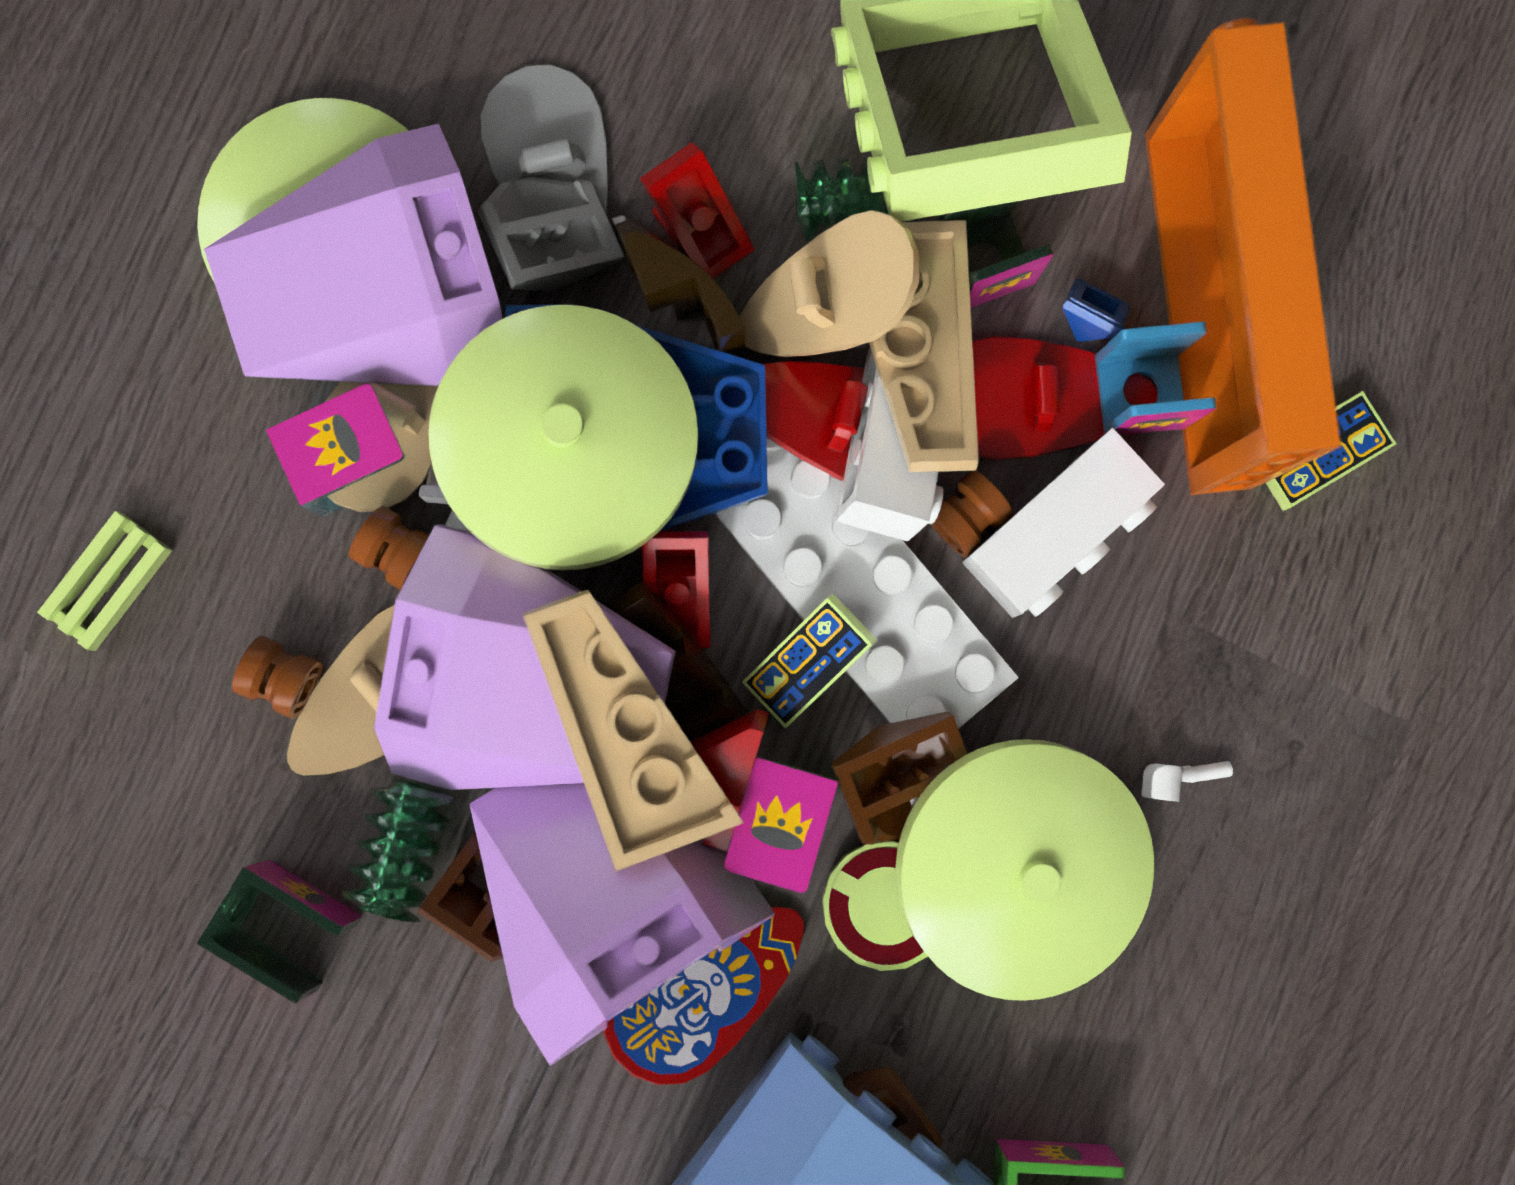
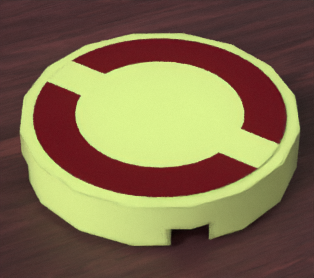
(865, 909)

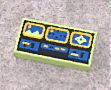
(1361, 439)
(809, 660)

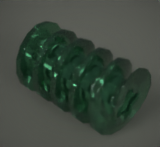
(835, 197)
(397, 849)

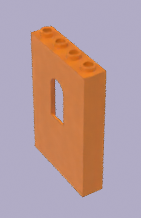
(1242, 262)

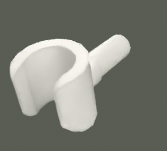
(1164, 781)

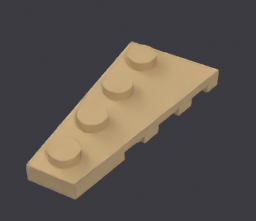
(930, 357)
(629, 749)

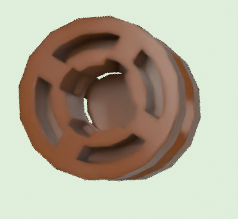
(967, 515)
(387, 546)
(276, 676)

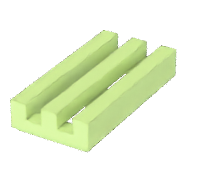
(87, 565)

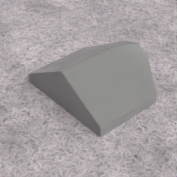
(548, 232)

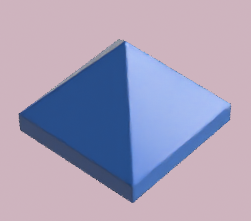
(1094, 312)

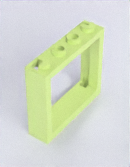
(994, 171)

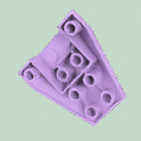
(360, 271)
(462, 676)
(589, 936)

